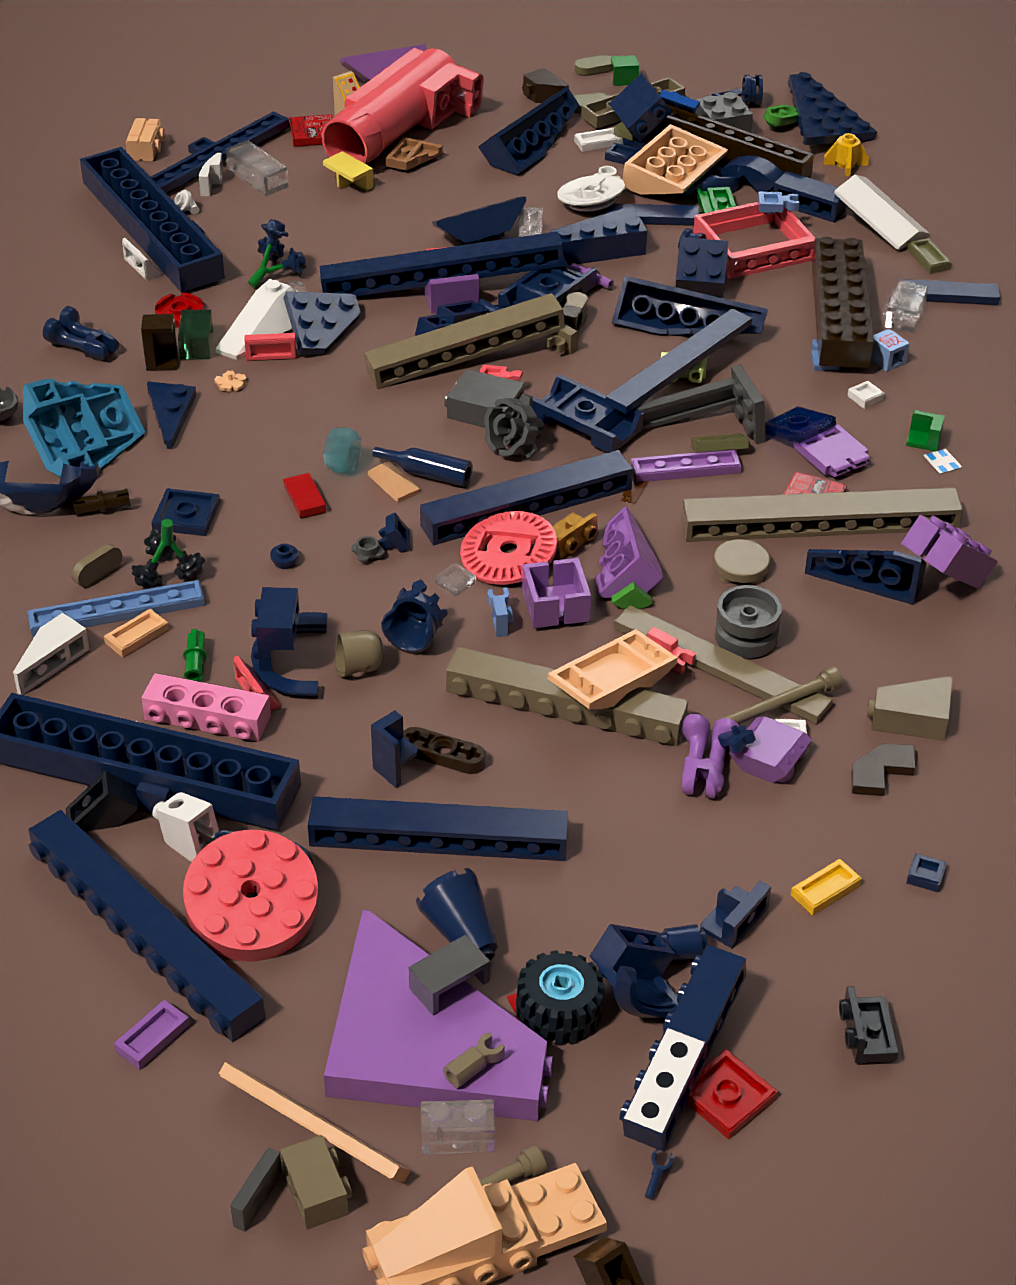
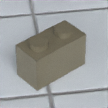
(315, 1182)

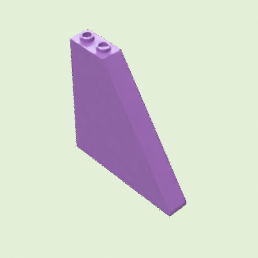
(396, 1050)

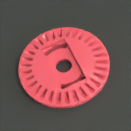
(501, 529)

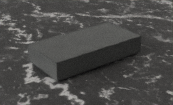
(256, 1189)

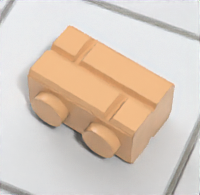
(145, 139)

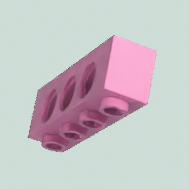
(206, 707)

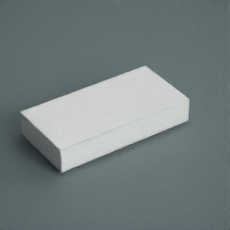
(596, 139)

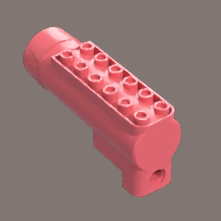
(411, 91)

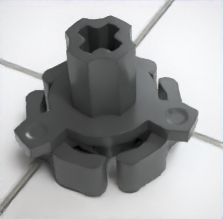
(516, 426)

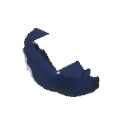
(45, 498)

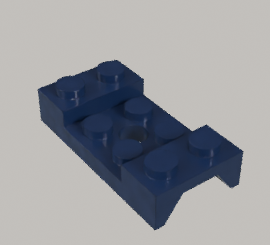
(557, 280)
(588, 412)

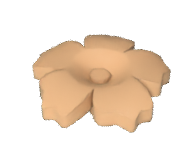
(230, 381)

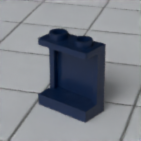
(640, 107)

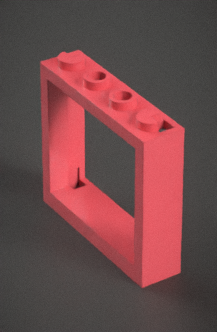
(764, 258)

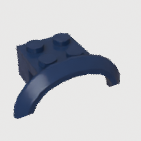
(633, 966)

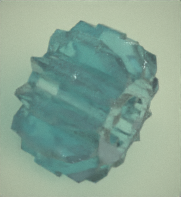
(342, 449)

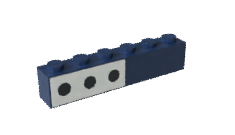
(684, 1047)

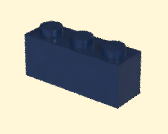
(814, 196)

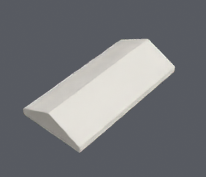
(880, 212)

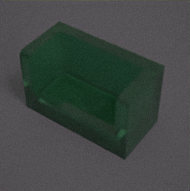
(194, 334)

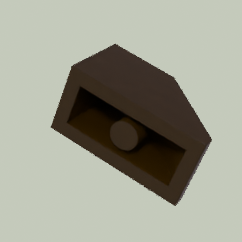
(541, 85)
(608, 1264)

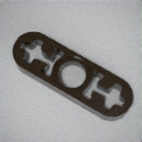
(457, 759)

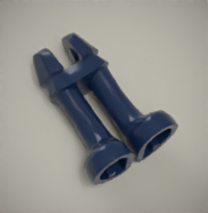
(71, 333)

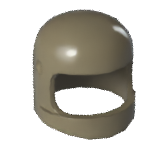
(358, 652)

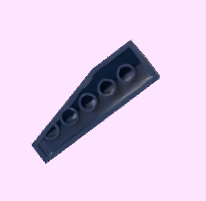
(530, 135)
(674, 310)

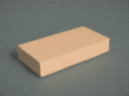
(136, 633)

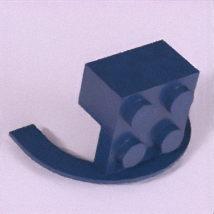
(276, 629)

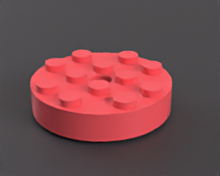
(258, 925)

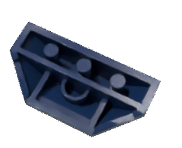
(482, 222)

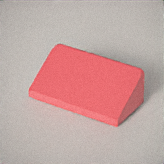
(251, 682)

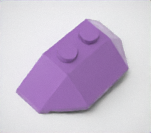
(371, 64)

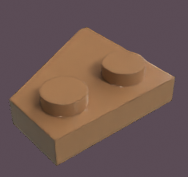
(412, 153)

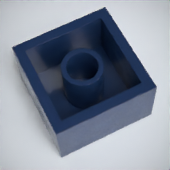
(702, 266)

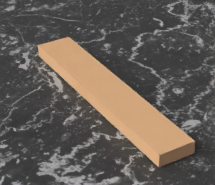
(315, 1123)

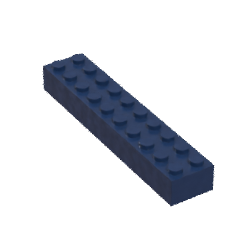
(152, 219)
(84, 744)

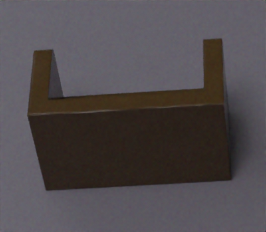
(159, 342)

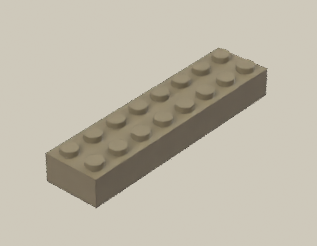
(601, 114)

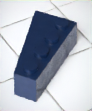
(604, 237)

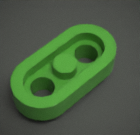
(780, 115)

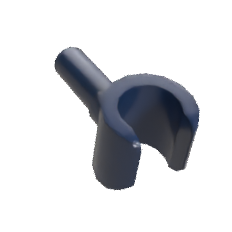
(657, 1174)

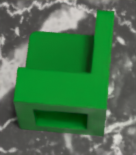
(624, 69)
(925, 430)

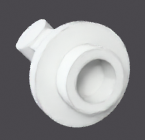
(186, 202)

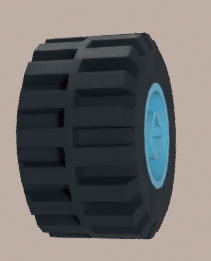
(560, 996)

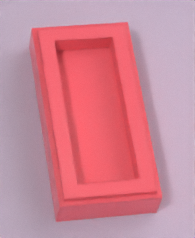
(270, 346)

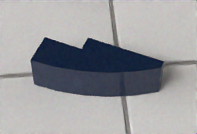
(448, 315)

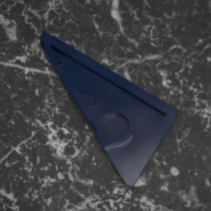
(171, 407)

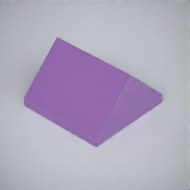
(451, 290)

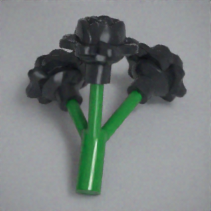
(162, 545)

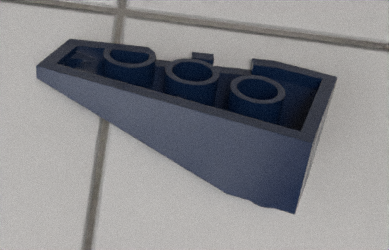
(873, 571)

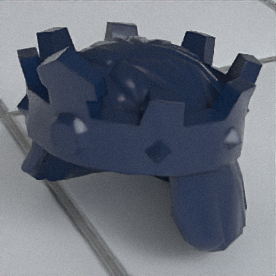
(413, 619)

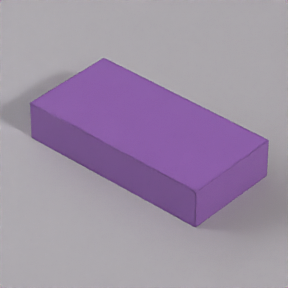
(151, 1034)

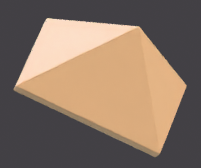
(393, 481)

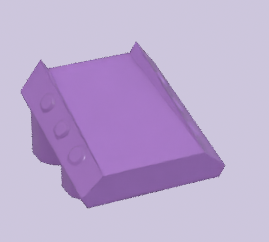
(773, 751)

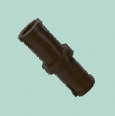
(101, 501)

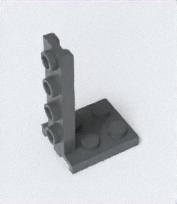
(734, 391)

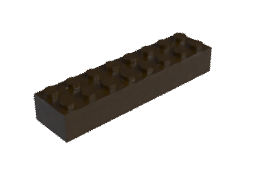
(841, 303)

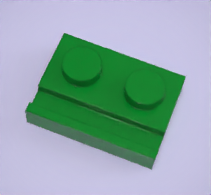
(715, 199)

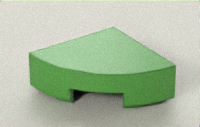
(633, 596)

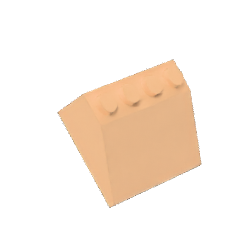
(670, 162)

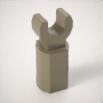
(472, 1061)

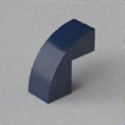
(757, 170)

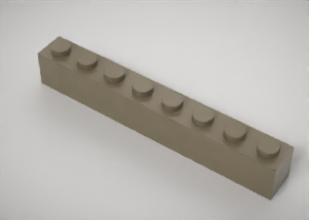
(464, 340)
(528, 688)

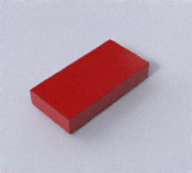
(304, 495)

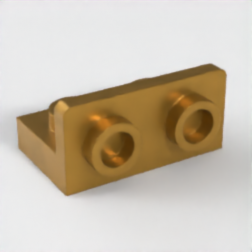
(574, 532)

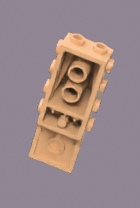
(483, 1231)

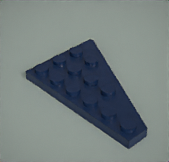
(823, 115)

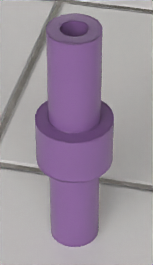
(601, 280)

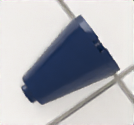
(458, 908)

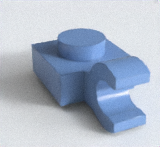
(500, 613)

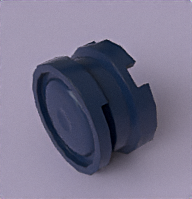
(752, 89)

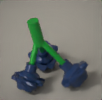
(273, 249)

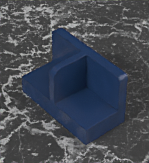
(390, 747)
(736, 913)

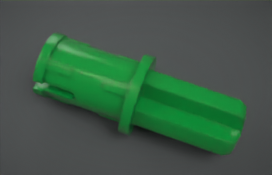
(194, 655)

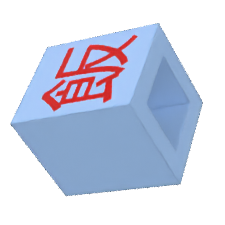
(889, 350)

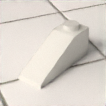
(51, 650)

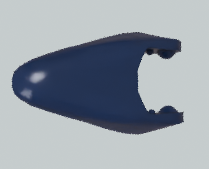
(712, 180)

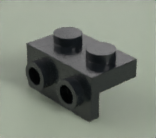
(868, 1028)

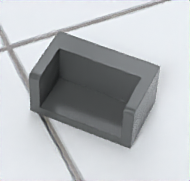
(446, 969)

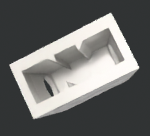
(186, 823)

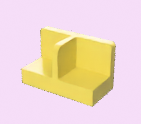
(350, 171)

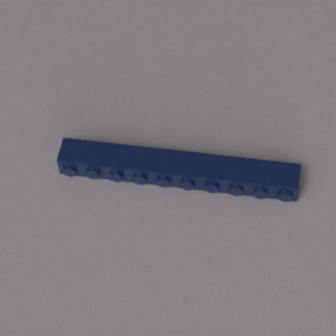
(420, 267)
(147, 926)

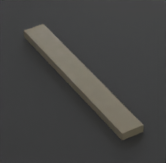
(728, 665)

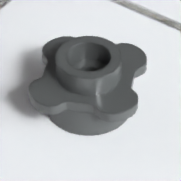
(367, 549)

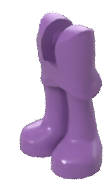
(696, 731)

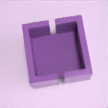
(564, 601)

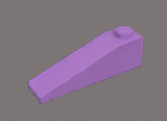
(626, 557)

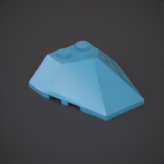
(79, 422)

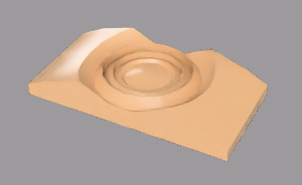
(614, 670)

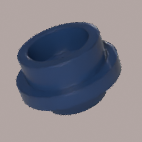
(284, 556)

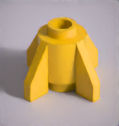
(847, 152)

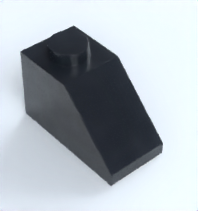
(104, 803)

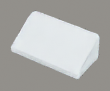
(139, 261)

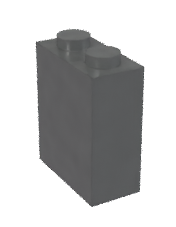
(476, 393)

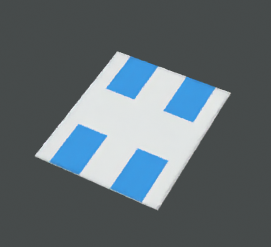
(942, 461)

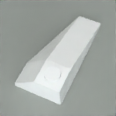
(261, 315)

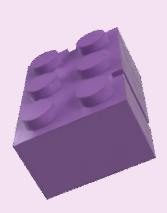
(950, 550)

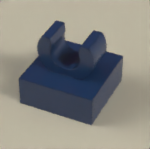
(395, 534)

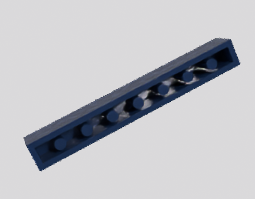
(533, 493)
(438, 828)

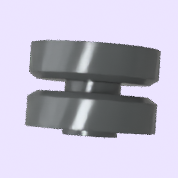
(748, 621)

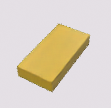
(826, 886)

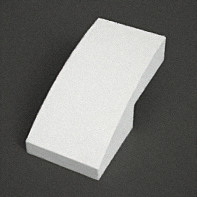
(211, 174)

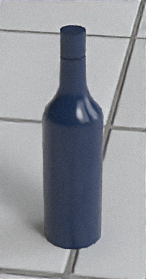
(429, 464)

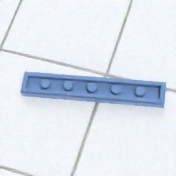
(122, 606)

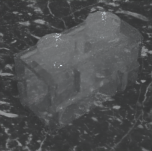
(457, 1126)

